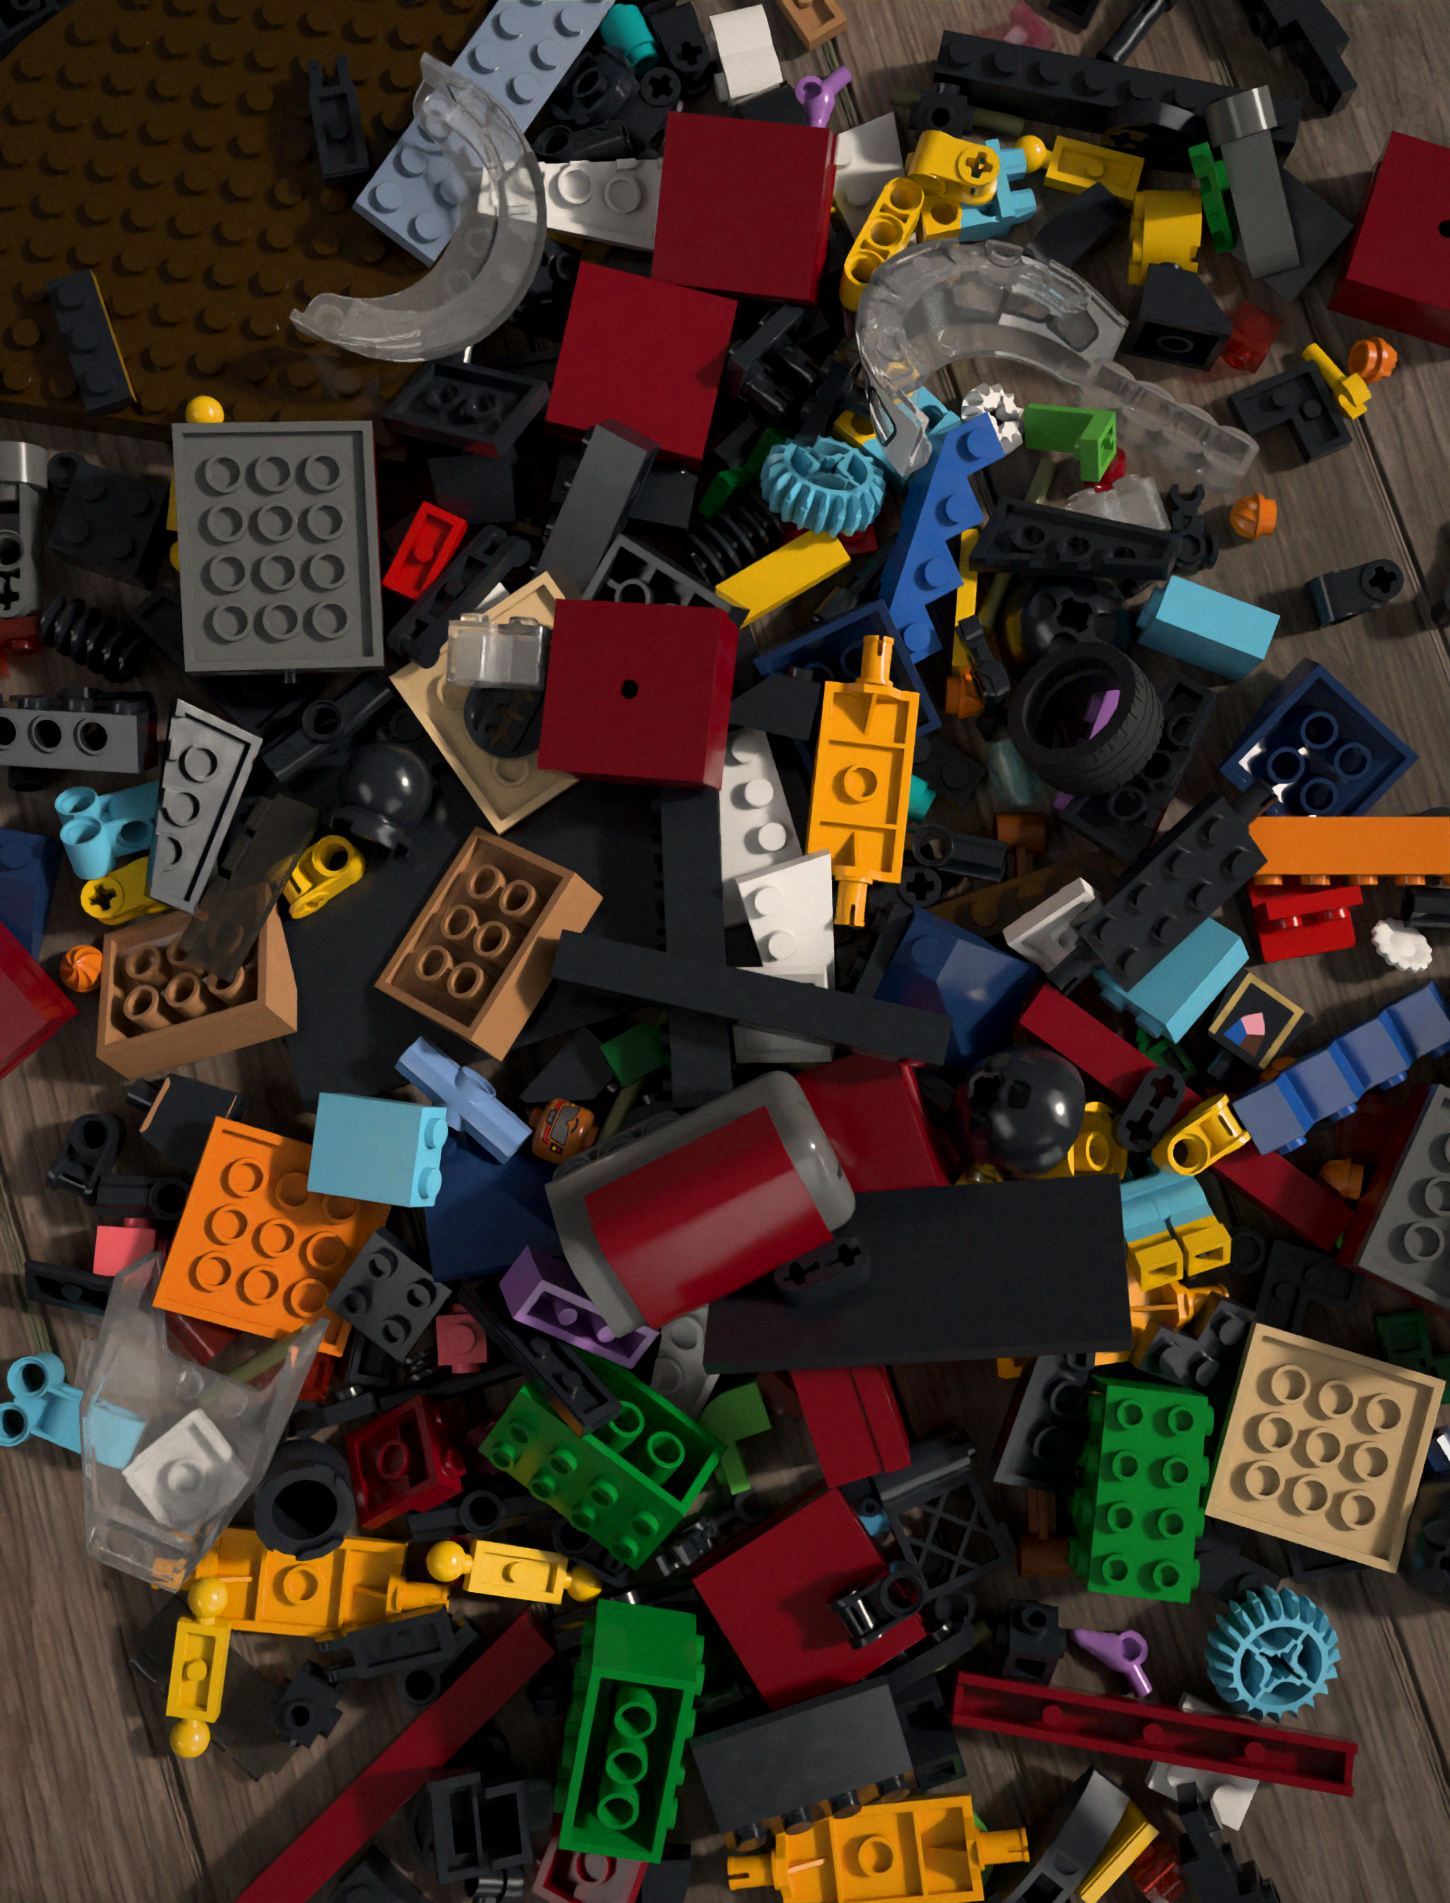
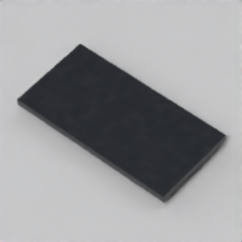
(951, 1280)

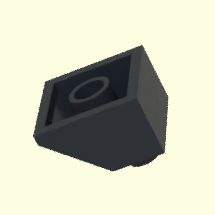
(1175, 319)

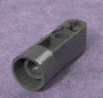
(1243, 132)
(22, 489)

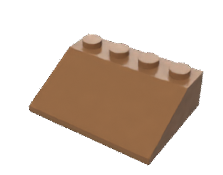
(488, 941)
(170, 1014)

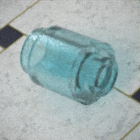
(1011, 776)

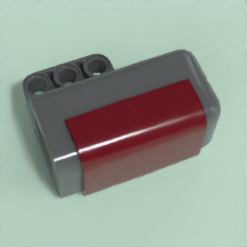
(698, 1202)

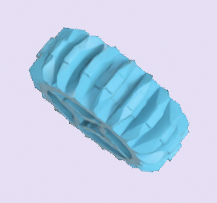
(823, 486)
(1267, 1680)

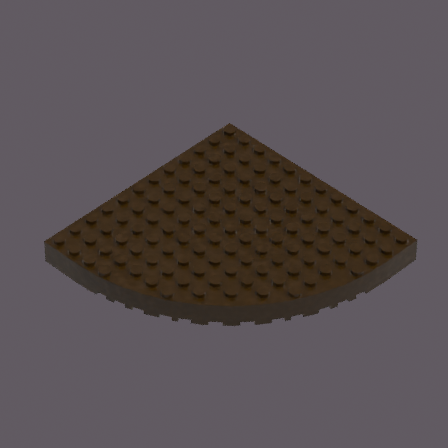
(192, 186)

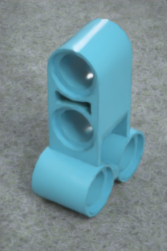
(105, 826)
(48, 1410)

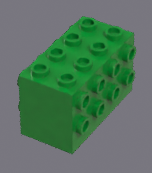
(619, 1482)
(1140, 1489)
(628, 1730)

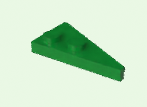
(1213, 185)

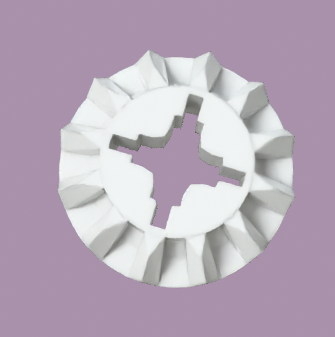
(989, 398)

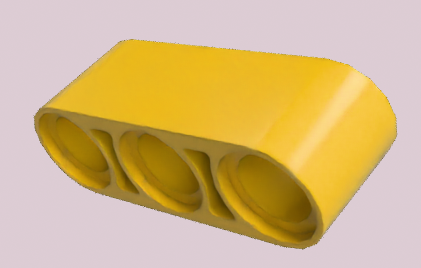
(884, 226)

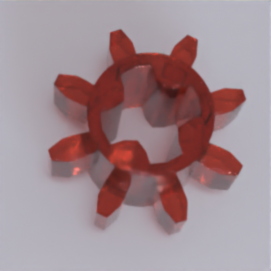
(1158, 1872)

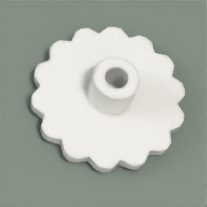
(1401, 945)

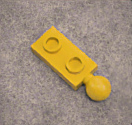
(1079, 165)

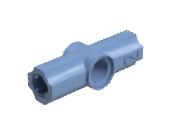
(466, 1096)

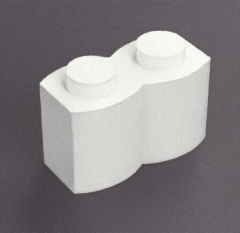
(743, 53)

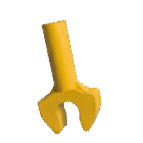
(1348, 392)

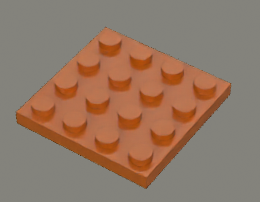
(259, 1244)

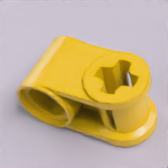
(949, 165)
(316, 878)
(128, 887)
(1208, 1133)

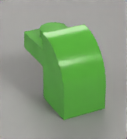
(731, 1416)

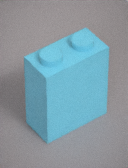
(1205, 628)
(1181, 984)
(377, 1149)

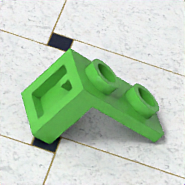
(1073, 430)

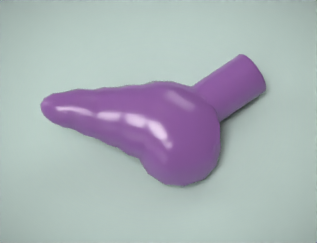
(817, 96)
(1120, 1653)

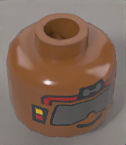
(561, 1130)

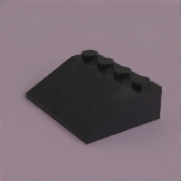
(805, 1764)

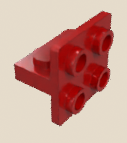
(1302, 919)

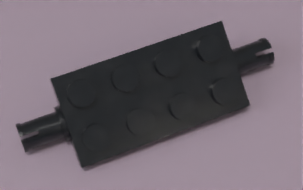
(1167, 891)

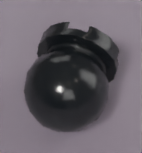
(381, 796)
(304, 1500)

